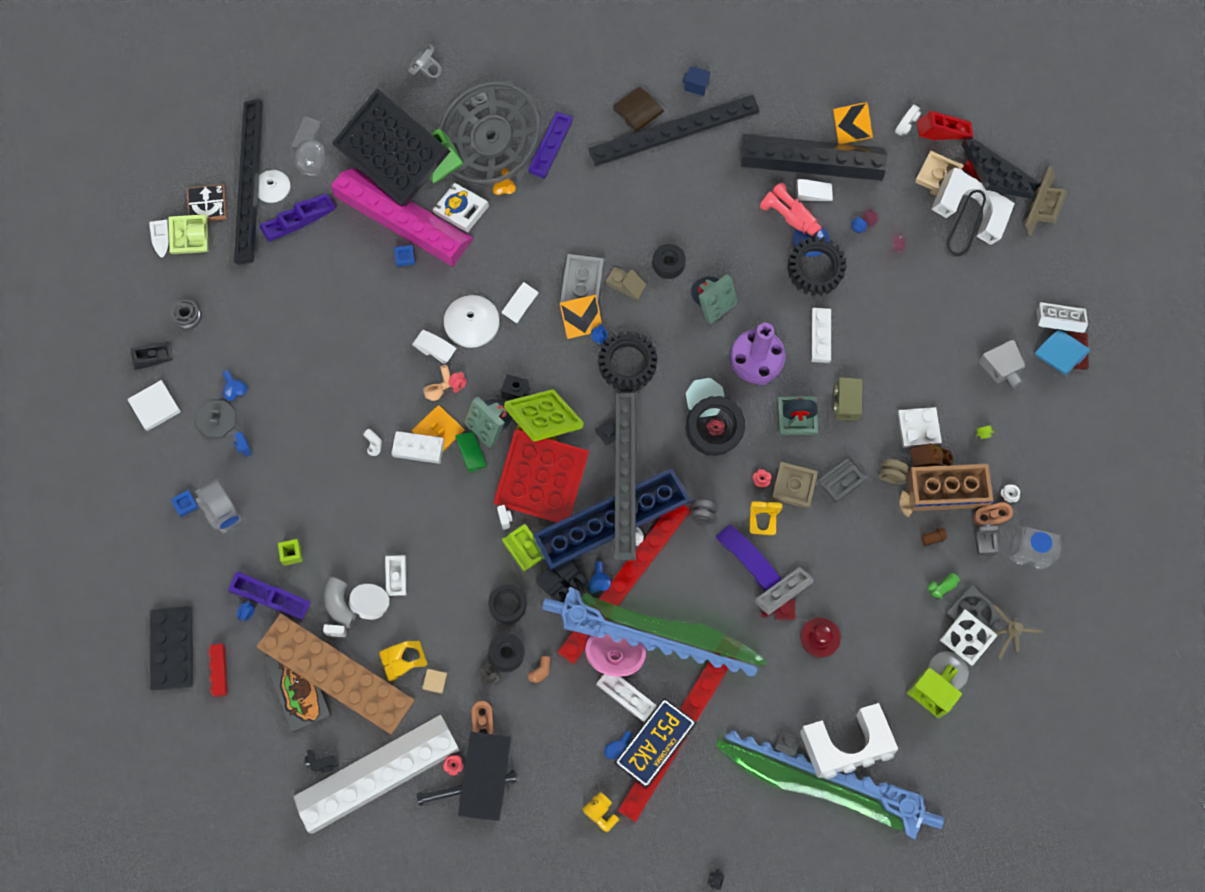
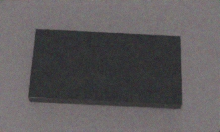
(484, 776)

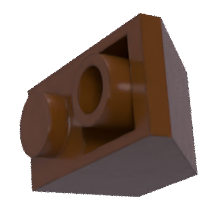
(931, 455)

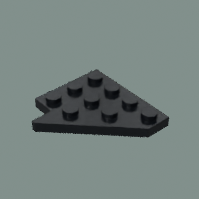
(997, 173)

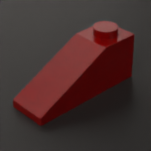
(944, 127)

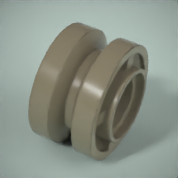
(893, 471)

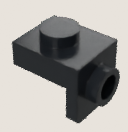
(324, 765)

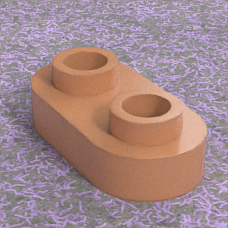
(991, 514)
(482, 722)

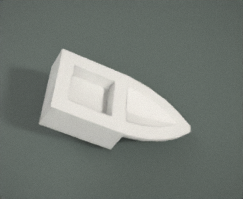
(160, 236)

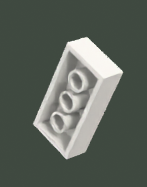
(1062, 317)
(418, 447)

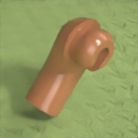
(541, 672)

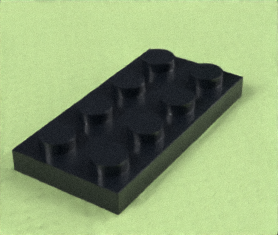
(171, 648)

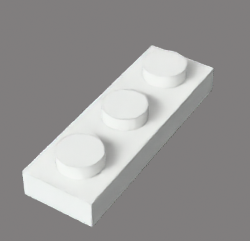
(821, 335)
(627, 696)

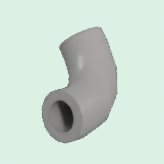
(336, 604)

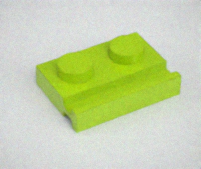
(521, 547)

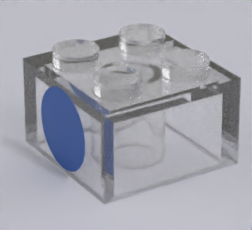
(218, 507)
(1035, 547)

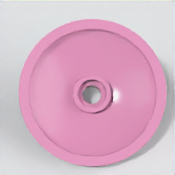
(614, 657)

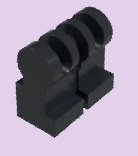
(551, 580)

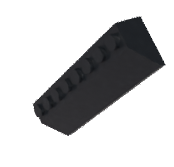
(813, 157)

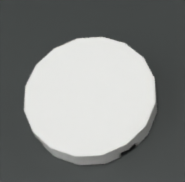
(369, 601)

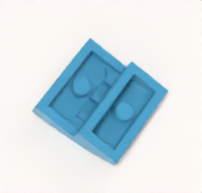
(1062, 352)

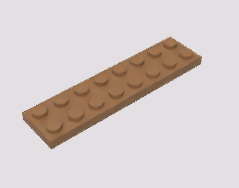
(335, 674)

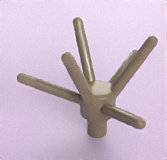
(1013, 629)

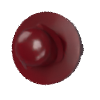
(820, 637)

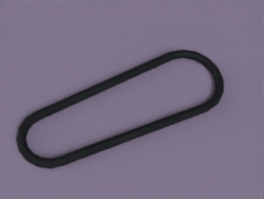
(975, 227)

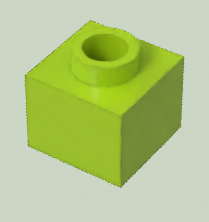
(287, 547)

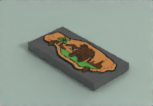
(299, 698)

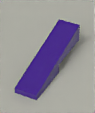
(268, 596)

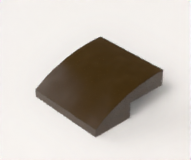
(638, 108)

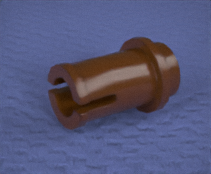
(933, 537)

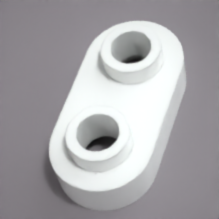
(912, 115)

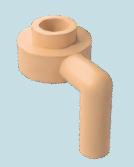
(435, 391)

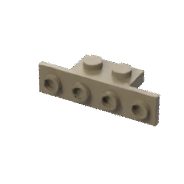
(1047, 202)

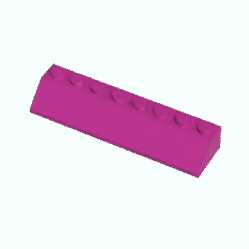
(407, 221)

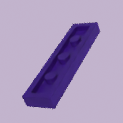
(550, 145)

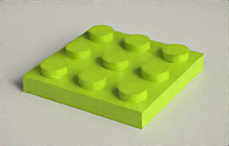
(543, 415)

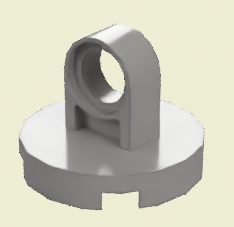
(423, 61)

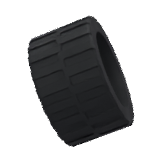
(731, 409)

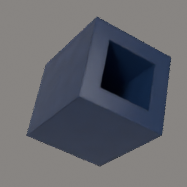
(696, 81)

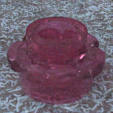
(871, 218)

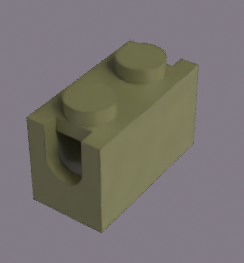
(848, 399)

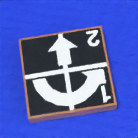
(207, 201)

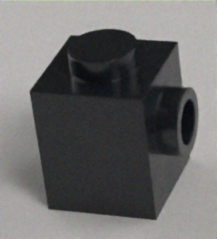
(515, 387)

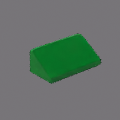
(470, 451)

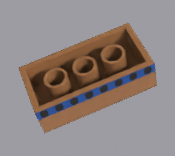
(949, 487)

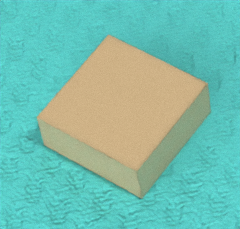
(435, 681)

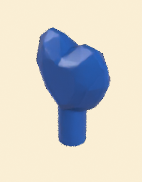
(233, 387)
(600, 580)
(615, 748)

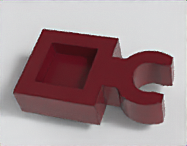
(784, 612)

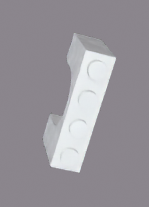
(995, 211)
(829, 760)

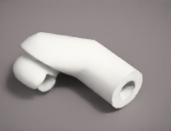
(375, 442)

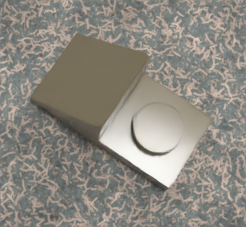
(626, 283)

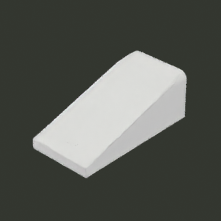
(813, 190)
(395, 575)

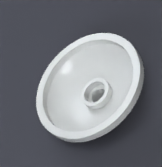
(475, 330)

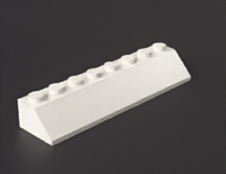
(375, 774)

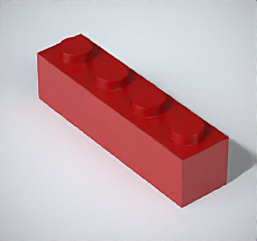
(218, 670)

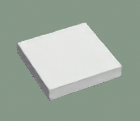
(154, 405)

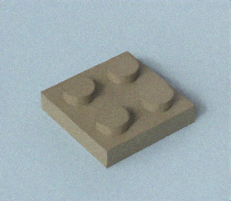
(794, 485)

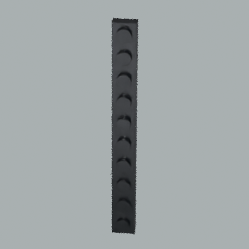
(673, 130)
(248, 182)

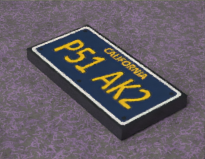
(655, 743)

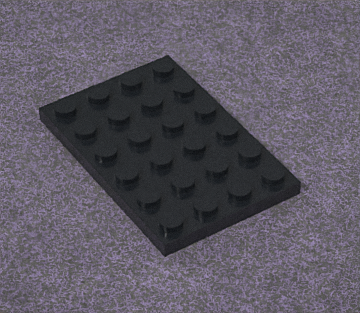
(391, 147)

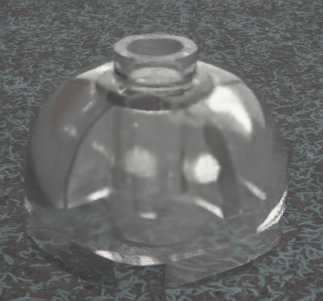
(311, 157)

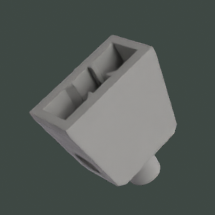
(1004, 363)

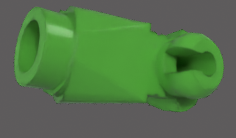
(944, 586)

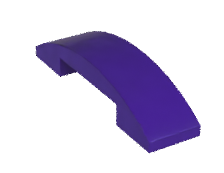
(749, 556)

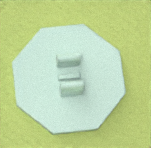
(703, 389)

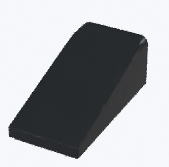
(150, 355)

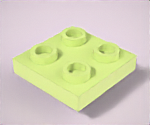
(188, 234)

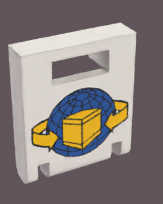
(457, 204)

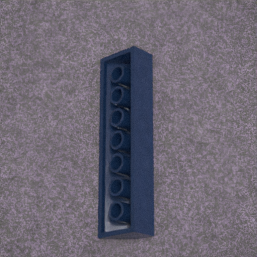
(597, 523)

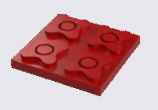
(541, 477)

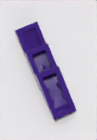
(297, 218)

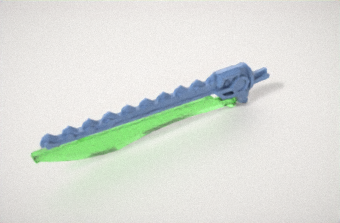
(589, 621)
(894, 800)

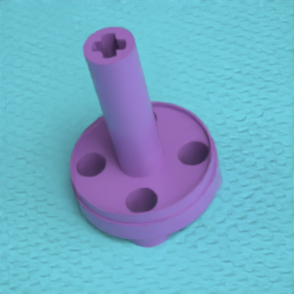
(758, 355)

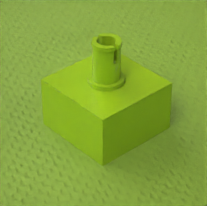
(935, 691)

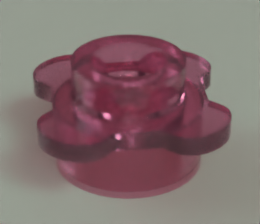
(899, 243)

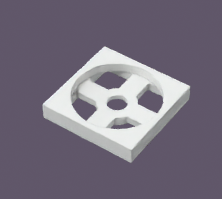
(971, 659)

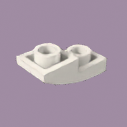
(520, 302)
(434, 345)

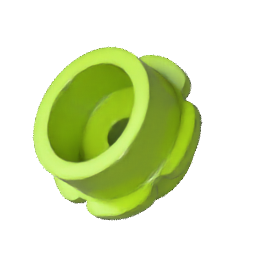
(984, 432)

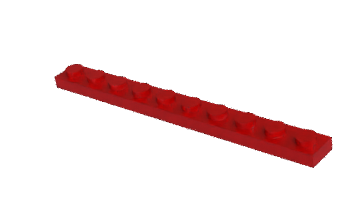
(630, 574)
(693, 707)

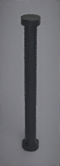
(422, 798)

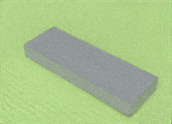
(784, 590)

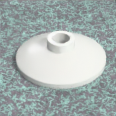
(276, 191)

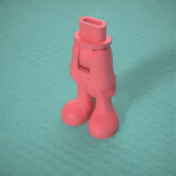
(797, 217)

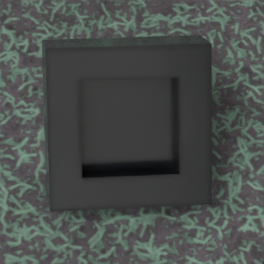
(607, 432)

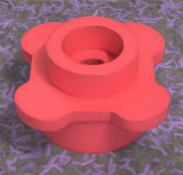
(457, 381)

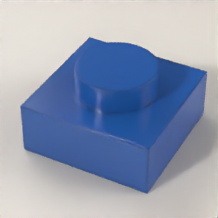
(404, 255)
(242, 444)
(184, 503)

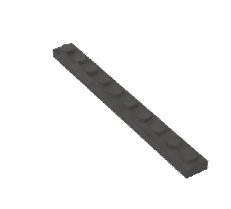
(625, 478)

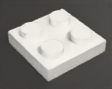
(919, 427)

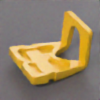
(770, 508)
(393, 661)

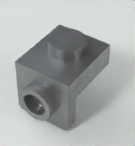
(986, 539)

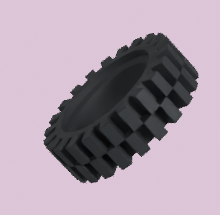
(828, 249)
(636, 342)

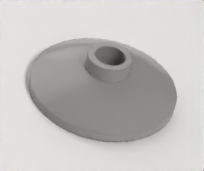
(940, 661)

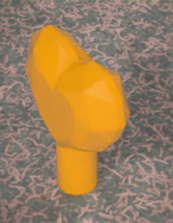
(506, 186)

